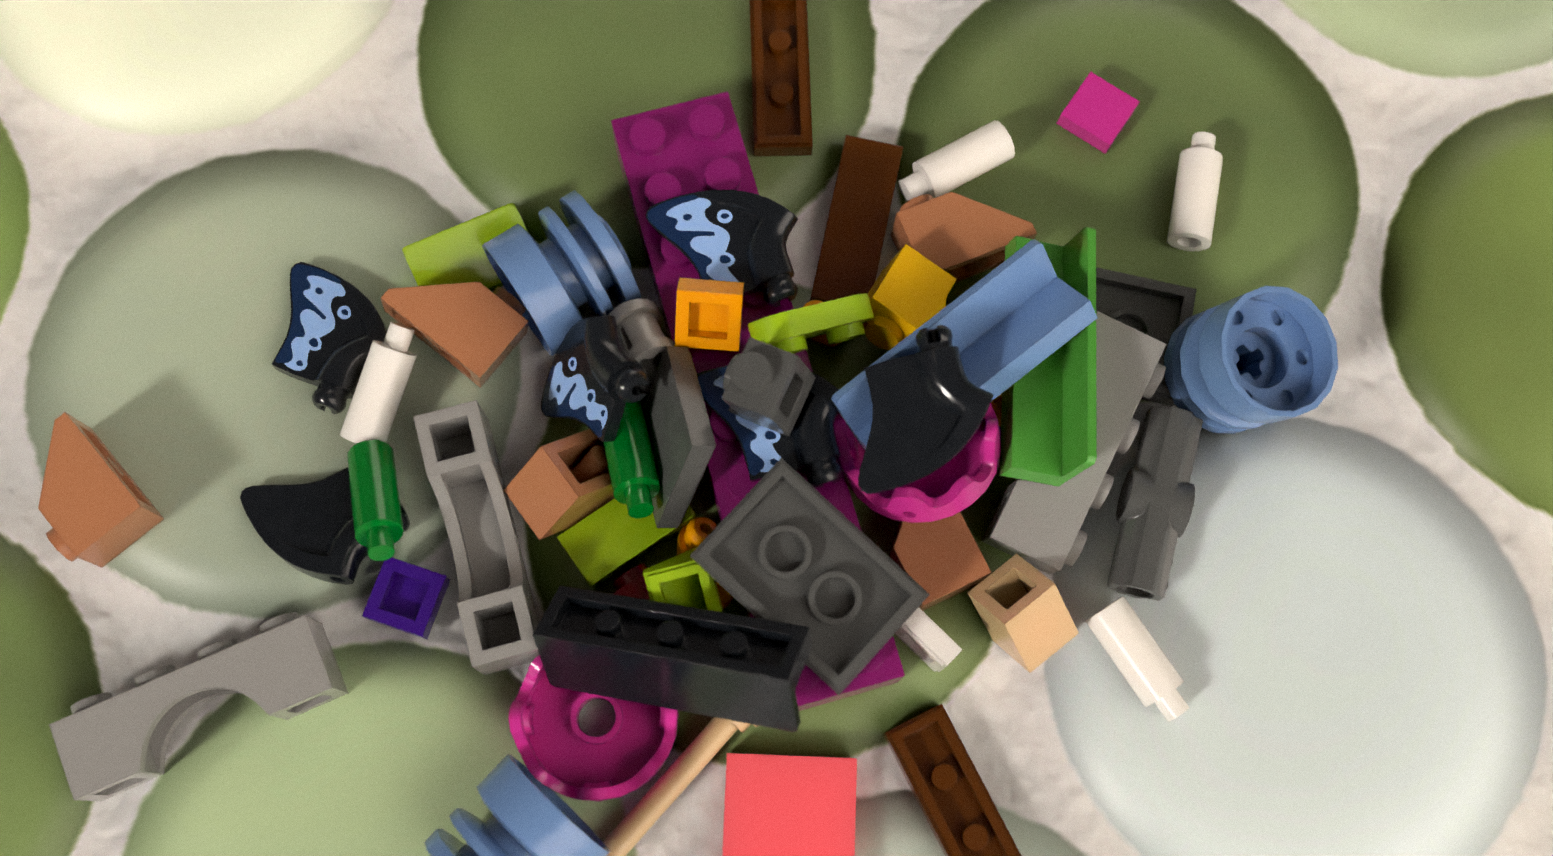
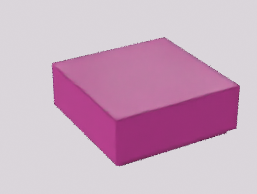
(1097, 112)

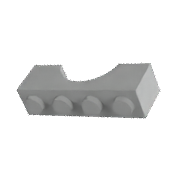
(1045, 519)
(486, 551)
(125, 738)

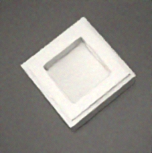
(928, 641)

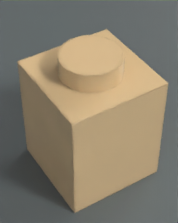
(1023, 612)

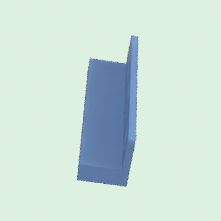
(998, 324)

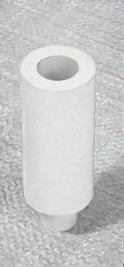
(959, 162)
(1195, 194)
(380, 386)
(1138, 657)

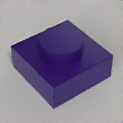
(406, 597)

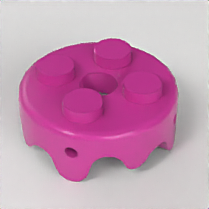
(936, 495)
(583, 766)

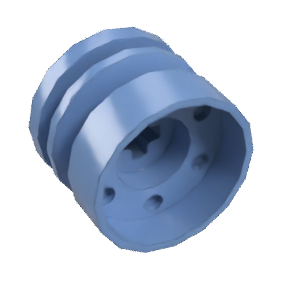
(564, 270)
(1252, 360)
(524, 821)

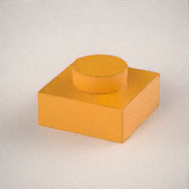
(708, 314)

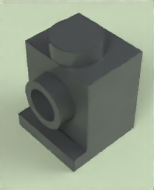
(760, 380)

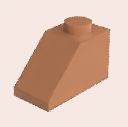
(957, 232)
(461, 323)
(562, 484)
(90, 497)
(939, 557)

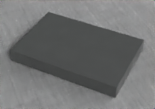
(809, 566)

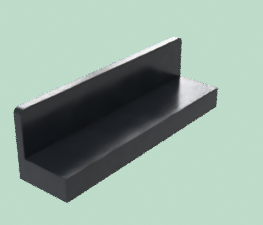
(674, 656)

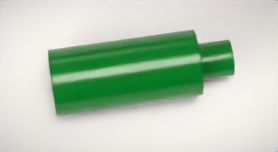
(633, 463)
(375, 498)

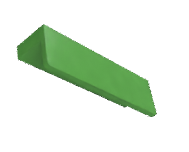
(1053, 408)

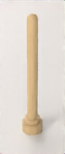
(671, 785)

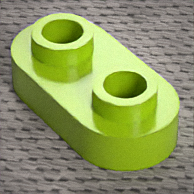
(838, 319)

